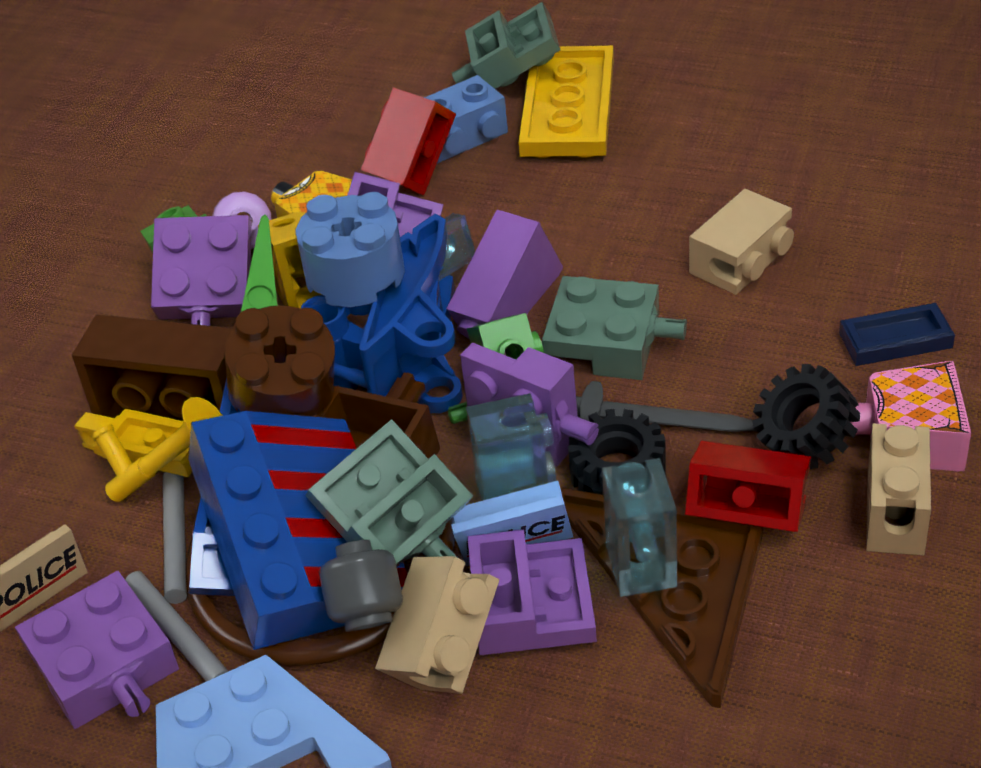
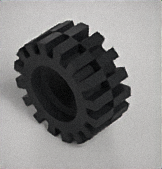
(794, 396)
(615, 435)

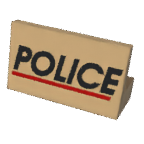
(38, 574)

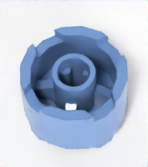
(350, 248)

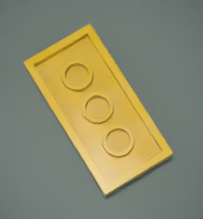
(568, 104)

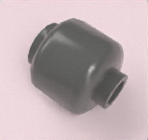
(361, 586)

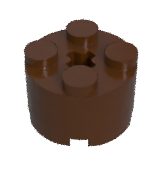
(280, 361)

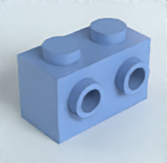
(478, 116)

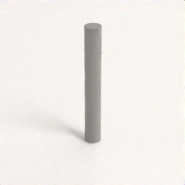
(174, 538)
(175, 627)

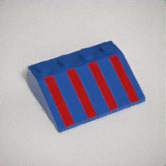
(268, 532)

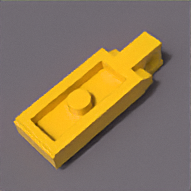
(138, 435)

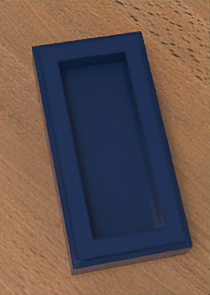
(896, 334)

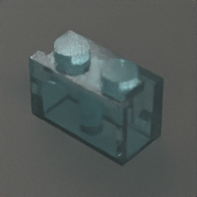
(509, 446)
(644, 513)

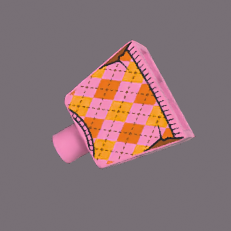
(921, 397)

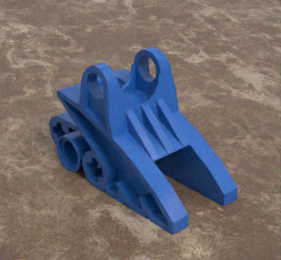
(404, 328)

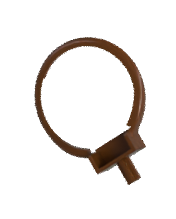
(364, 415)

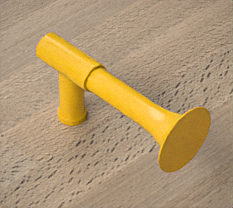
(133, 475)

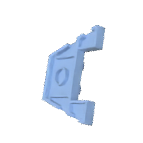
(257, 721)

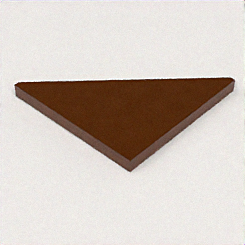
(706, 609)

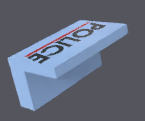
(535, 510)

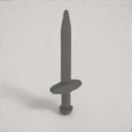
(593, 402)

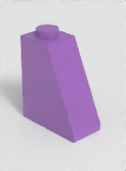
(505, 273)

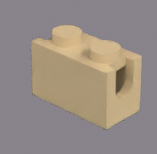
(740, 241)
(898, 480)
(437, 625)

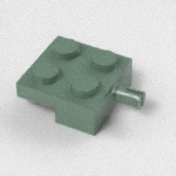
(507, 49)
(608, 324)
(391, 496)

